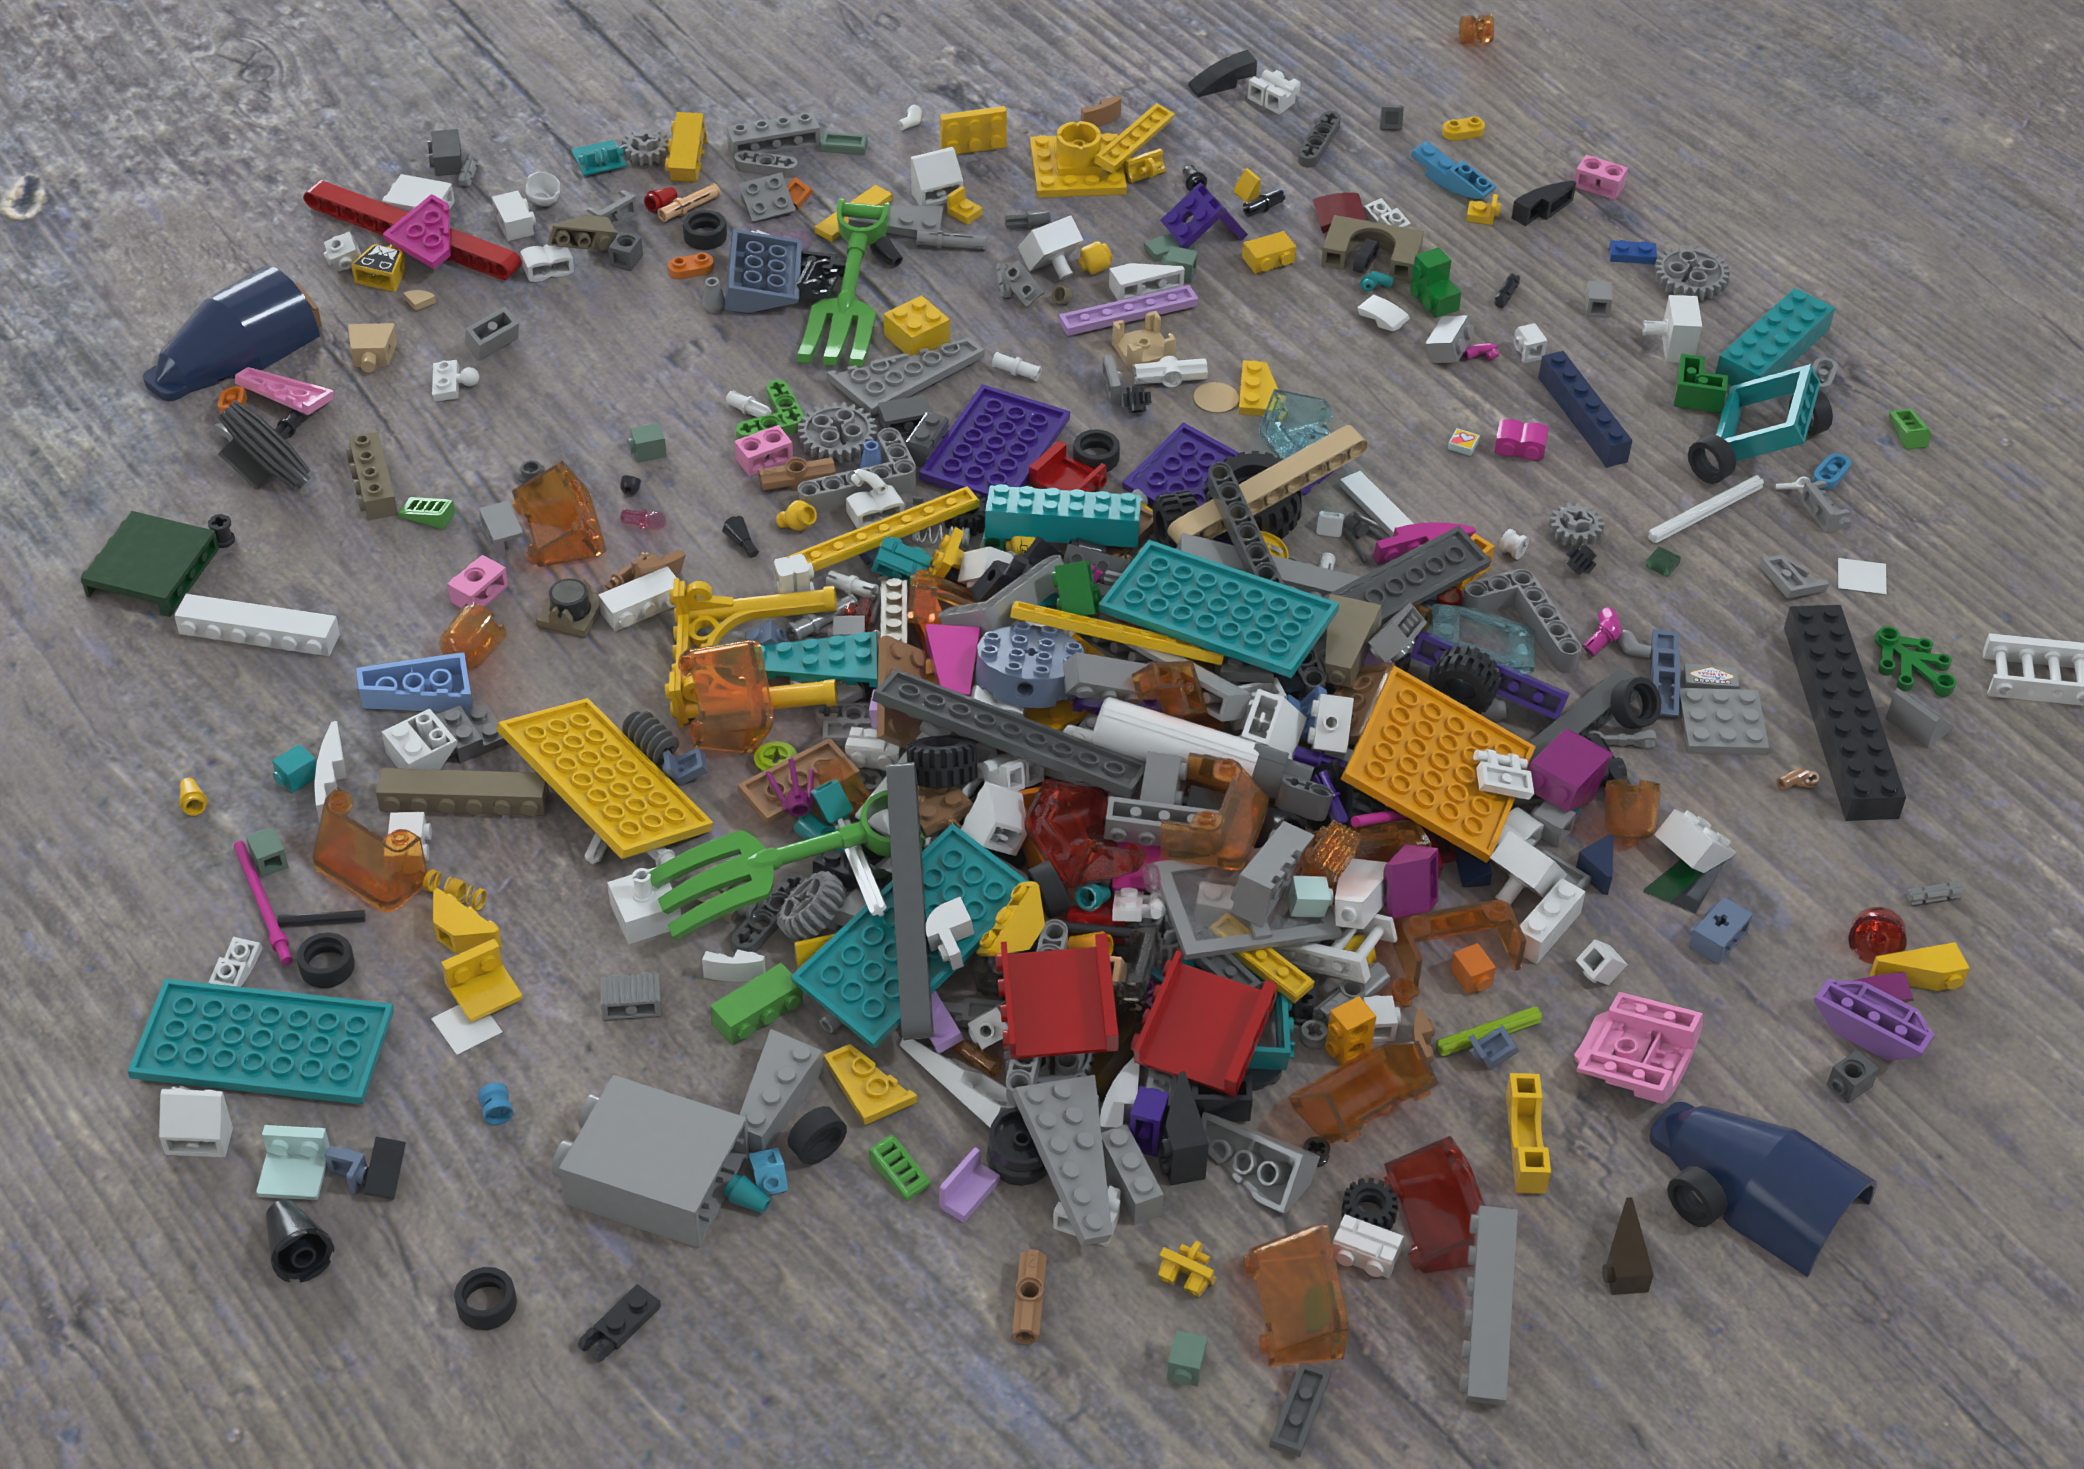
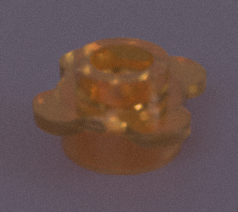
(1403, 991)

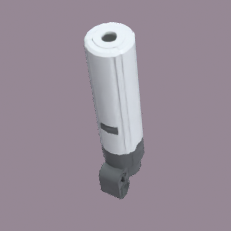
(1137, 730)

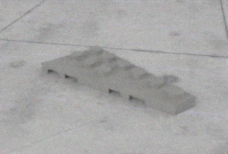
(903, 374)

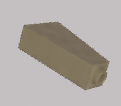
(1349, 639)

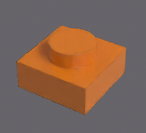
(799, 192)

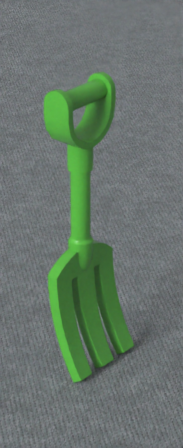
(845, 307)
(754, 864)

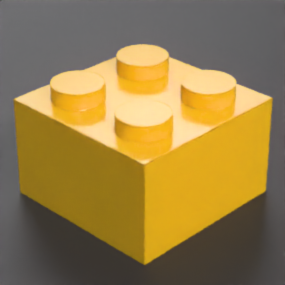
(916, 326)

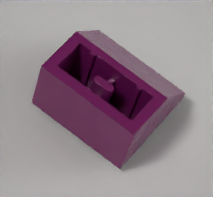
(1411, 881)

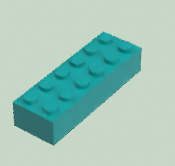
(1776, 338)
(1063, 515)

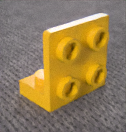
(480, 981)

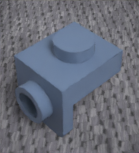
(766, 634)
(686, 766)
(1493, 1048)
(348, 1164)

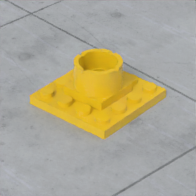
(1066, 166)

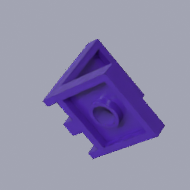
(1205, 212)

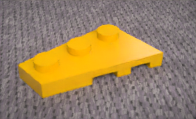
(865, 1086)

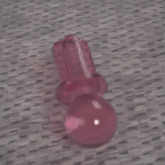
(654, 520)

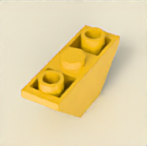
(1016, 923)
(460, 926)

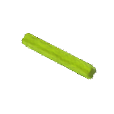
(1511, 1023)

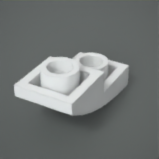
(1381, 213)
(1384, 312)
(237, 963)
(741, 968)

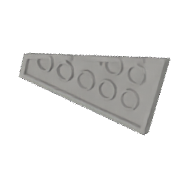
(1069, 1140)

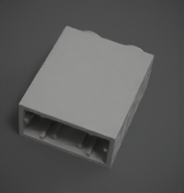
(652, 1160)

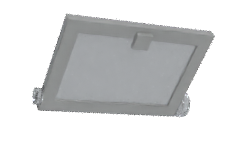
(1202, 916)

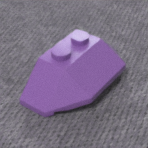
(1873, 1019)

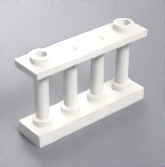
(2040, 652)
(1335, 960)

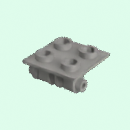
(766, 197)

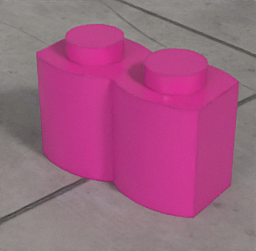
(1521, 439)

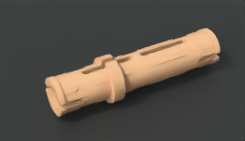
(672, 210)

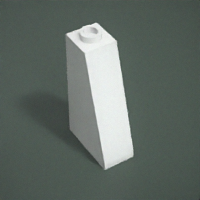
(1359, 893)

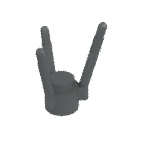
(1359, 526)

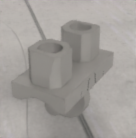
(1022, 283)

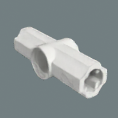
(1170, 371)

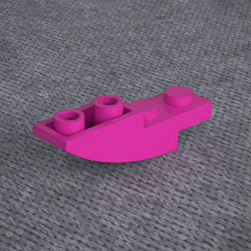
(1410, 537)

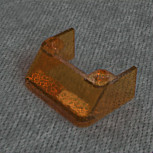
(1222, 837)
(1456, 921)

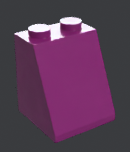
(1569, 770)

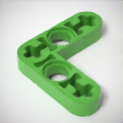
(780, 417)

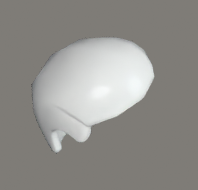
(542, 189)

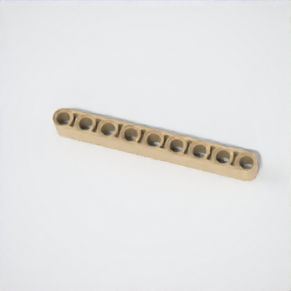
(1277, 481)

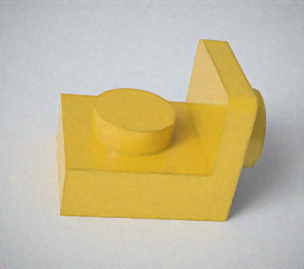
(962, 208)
(1483, 212)

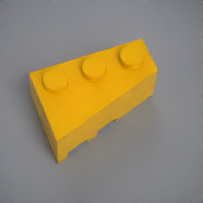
(686, 147)

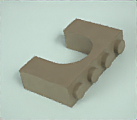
(1350, 233)

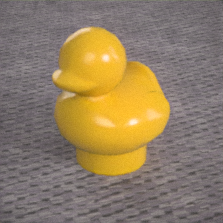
(798, 516)

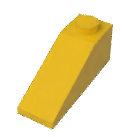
(1926, 968)

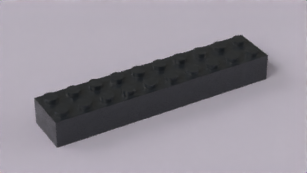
(1844, 713)

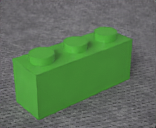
(756, 1004)

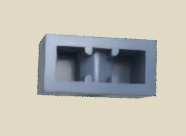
(1720, 930)

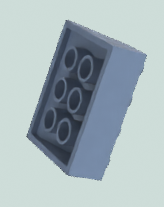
(762, 271)

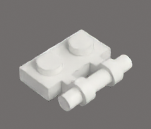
(1503, 774)
(1134, 905)

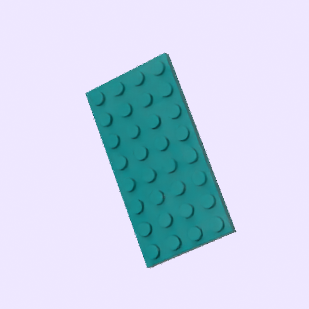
(1219, 608)
(858, 967)
(262, 1041)

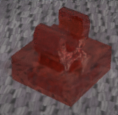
(864, 608)

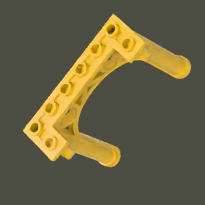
(701, 609)

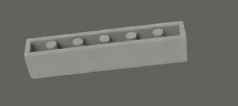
(1490, 1305)

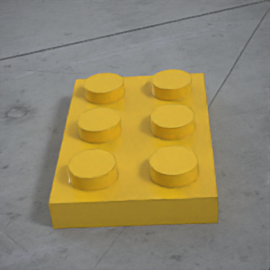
(974, 130)

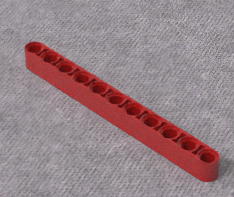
(379, 217)

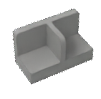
(499, 526)

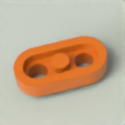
(691, 266)
(229, 395)

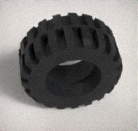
(1277, 518)

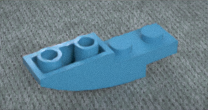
(1454, 177)

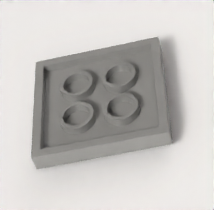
(1723, 721)

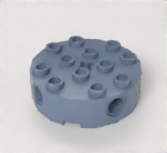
(1025, 664)

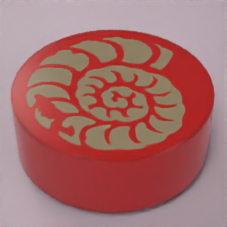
(1451, 596)

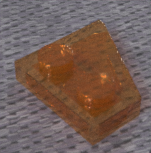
(848, 779)

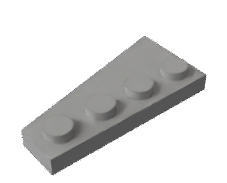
(907, 220)

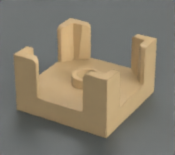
(1144, 344)

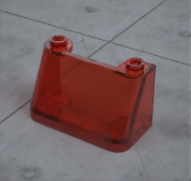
(1070, 835)
(1438, 1201)

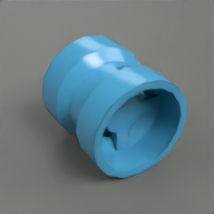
(495, 1103)

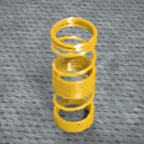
(456, 888)

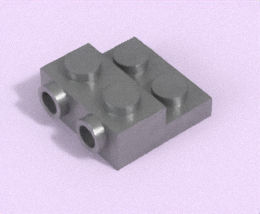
(473, 730)

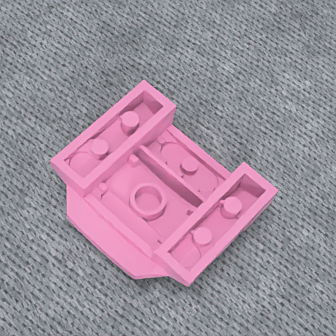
(1640, 1046)

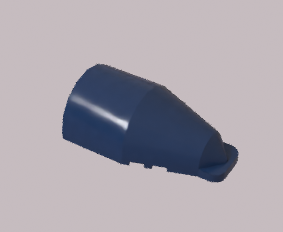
(232, 330)
(1775, 1179)

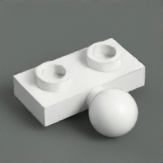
(447, 379)

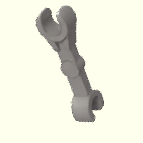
(1643, 739)

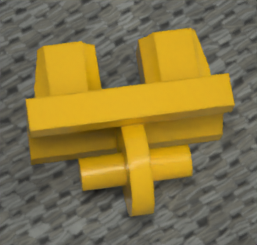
(1144, 165)
(1199, 1275)

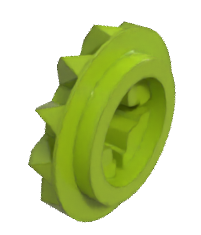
(767, 752)

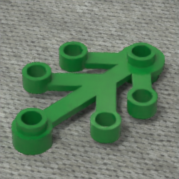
(1890, 640)

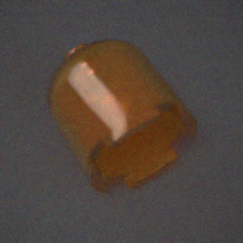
(472, 633)
(1631, 810)

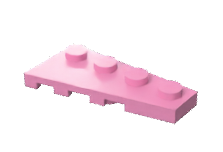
(287, 391)

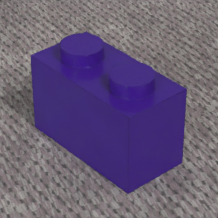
(1149, 1119)

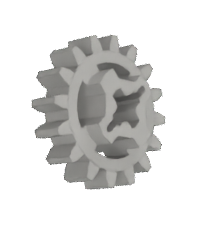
(645, 146)
(1576, 524)

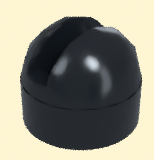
(630, 483)

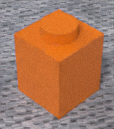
(1473, 969)

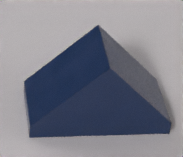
(1598, 863)

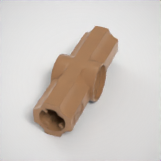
(794, 473)
(1029, 1310)

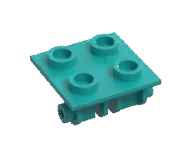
(599, 157)

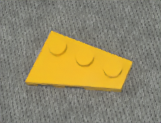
(1256, 388)

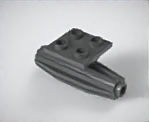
(259, 449)

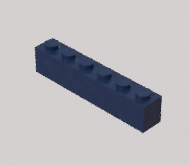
(1585, 409)

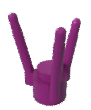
(797, 801)

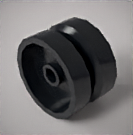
(1013, 1151)

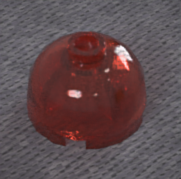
(1877, 933)

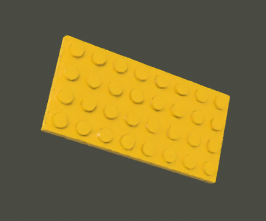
(605, 777)

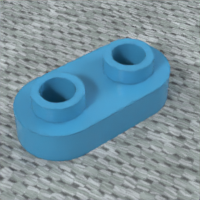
(1832, 470)

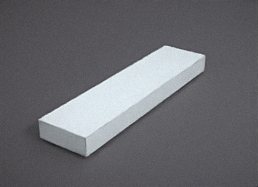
(1374, 502)

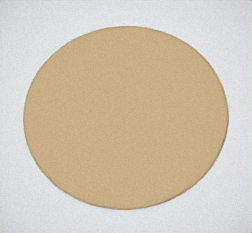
(1216, 397)

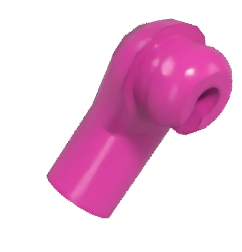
(1489, 349)

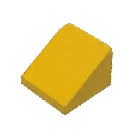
(1248, 186)

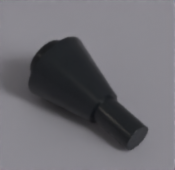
(737, 530)

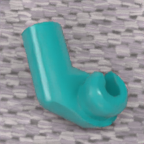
(1375, 278)

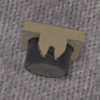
(567, 604)

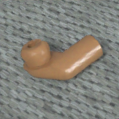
(1798, 777)

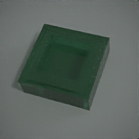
(1663, 561)

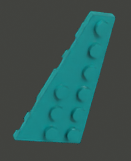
(815, 660)

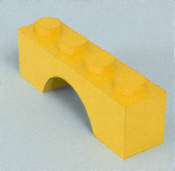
(1529, 1155)

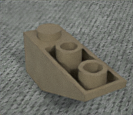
(583, 233)

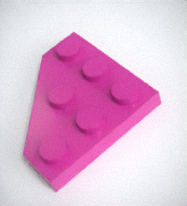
(424, 232)

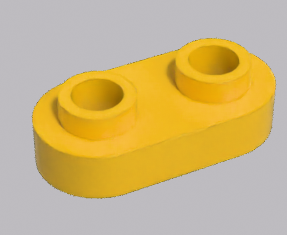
(1463, 128)

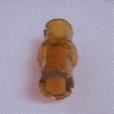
(976, 1056)

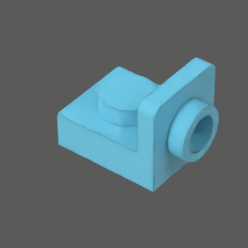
(769, 1171)

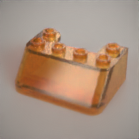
(1364, 1086)

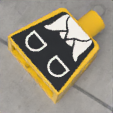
(380, 267)

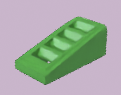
(1910, 428)
(433, 513)
(889, 1151)

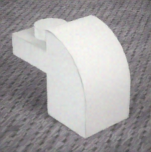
(946, 926)

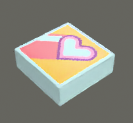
(1463, 442)

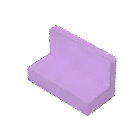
(967, 1187)

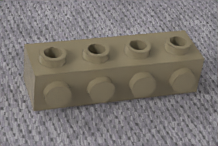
(372, 476)

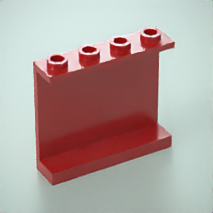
(1058, 1001)
(1203, 1026)

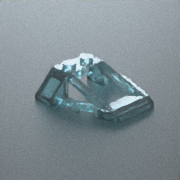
(1520, 637)

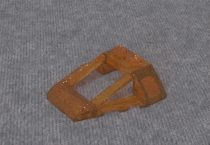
(923, 595)

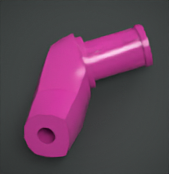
(1608, 631)

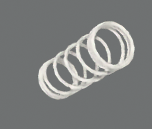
(965, 538)

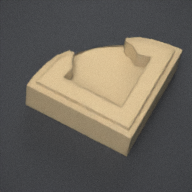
(419, 299)

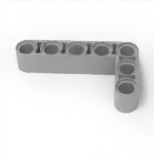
(897, 470)
(1524, 592)
(995, 612)

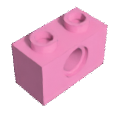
(478, 583)

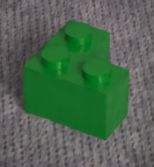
(1432, 283)
(1697, 388)
(1076, 588)

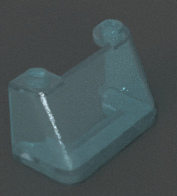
(1294, 422)

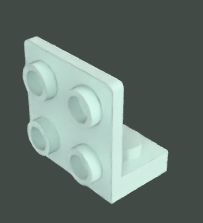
(293, 1162)

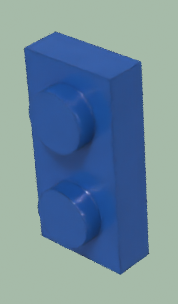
(1632, 252)

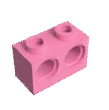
(1601, 177)
(763, 450)

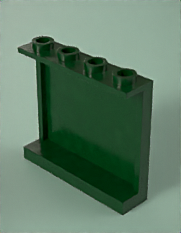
(152, 560)

